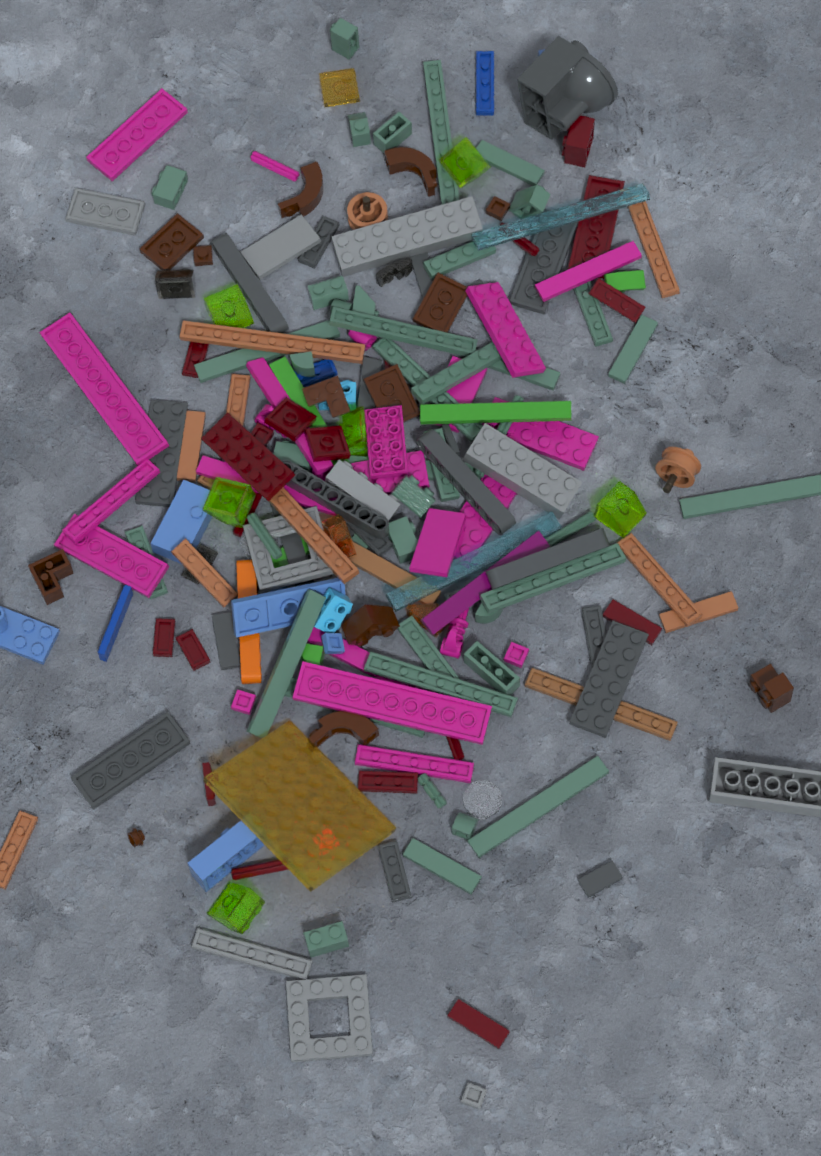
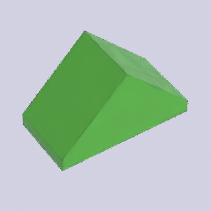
(313, 654)

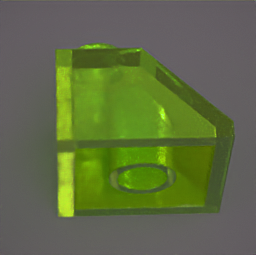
(464, 162)
(229, 308)
(355, 431)
(229, 501)
(620, 509)
(236, 907)

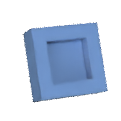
(333, 643)

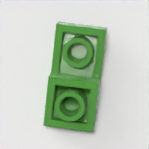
(626, 280)

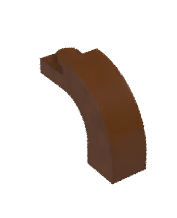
(414, 161)
(309, 197)
(344, 722)

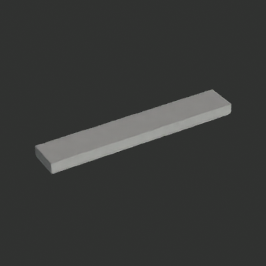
(251, 954)

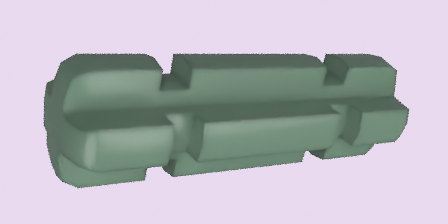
(432, 790)

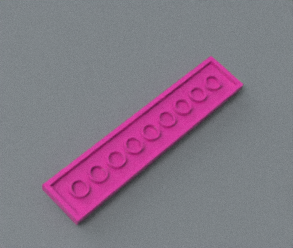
(104, 389)
(392, 703)

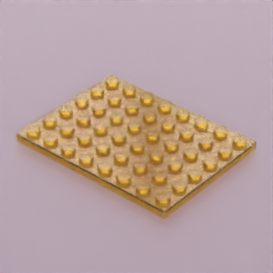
(299, 805)

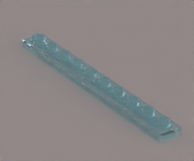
(560, 216)
(471, 562)

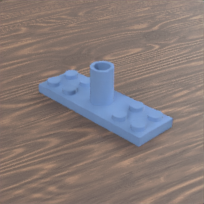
(274, 608)
(26, 636)

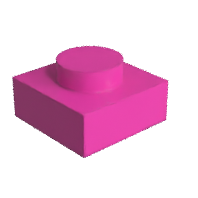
(516, 654)
(243, 702)

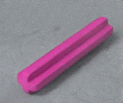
(275, 166)

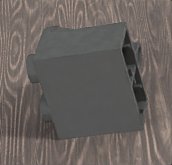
(564, 86)

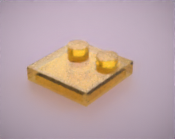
(339, 87)

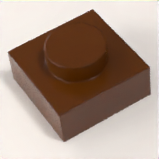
(498, 208)
(203, 255)

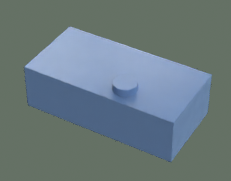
(182, 520)
(223, 855)

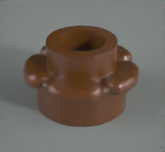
(136, 837)

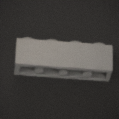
(359, 488)

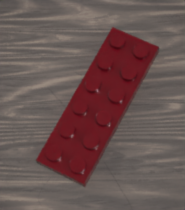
(595, 233)
(248, 457)

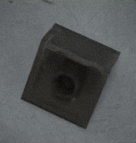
(175, 283)

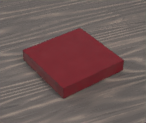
(290, 419)
(327, 443)

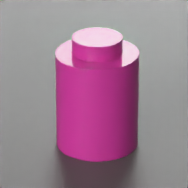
(362, 338)

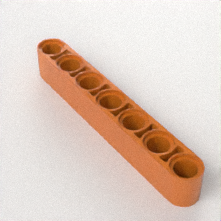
(250, 644)

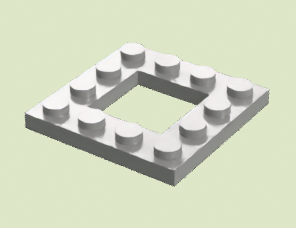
(275, 578)
(354, 1045)

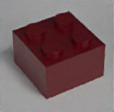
(578, 141)

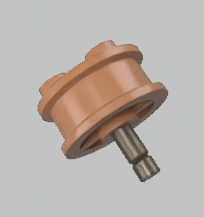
(366, 210)
(678, 468)

